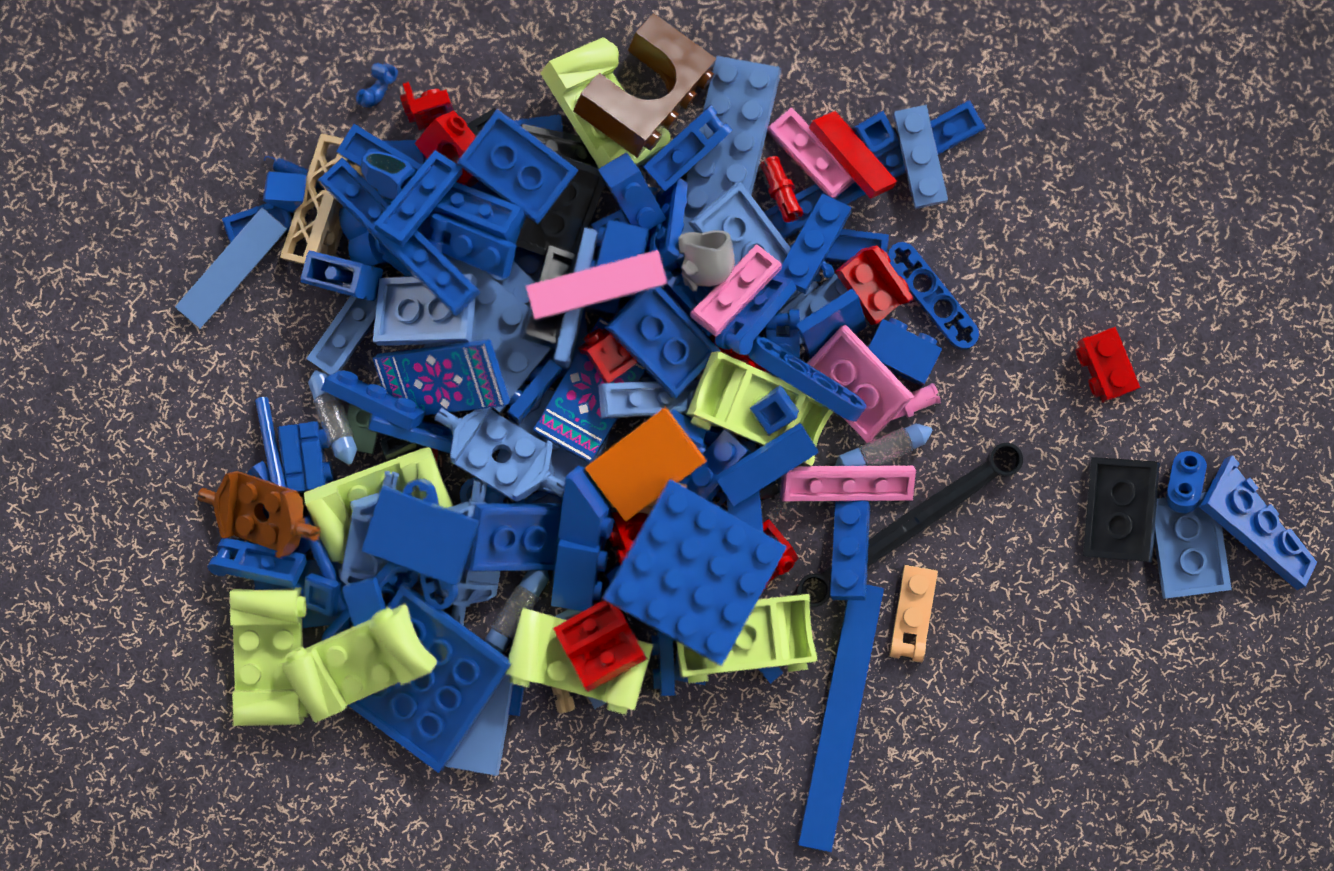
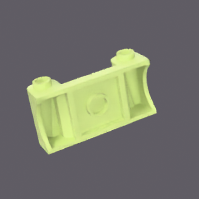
(569, 77)
(732, 387)
(331, 502)
(772, 636)
(261, 642)
(541, 659)
(357, 663)

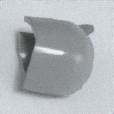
(706, 258)

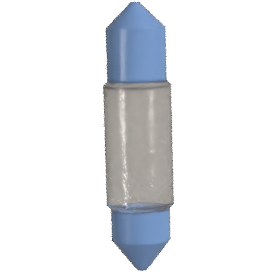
(333, 419)
(886, 447)
(523, 596)

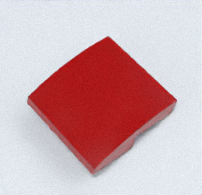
(599, 644)

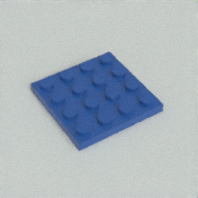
(694, 572)
(439, 707)

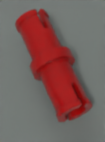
(781, 189)

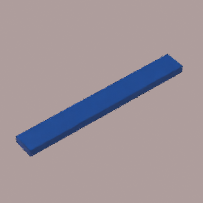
(948, 132)
(840, 721)

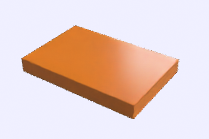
(643, 462)

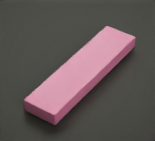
(596, 285)
(848, 483)

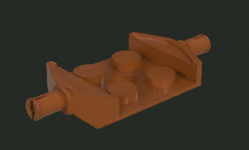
(240, 512)

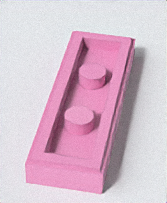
(809, 153)
(737, 291)

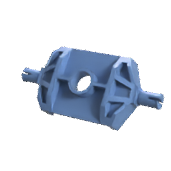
(485, 432)
(356, 563)
(473, 585)

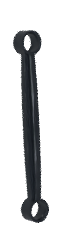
(925, 514)

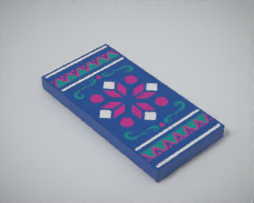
(445, 376)
(574, 411)

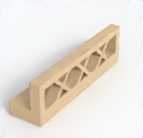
(325, 231)

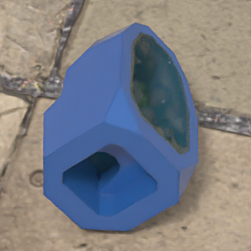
(386, 173)

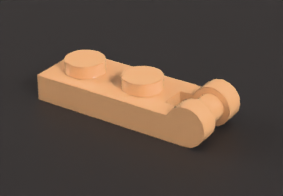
(913, 612)

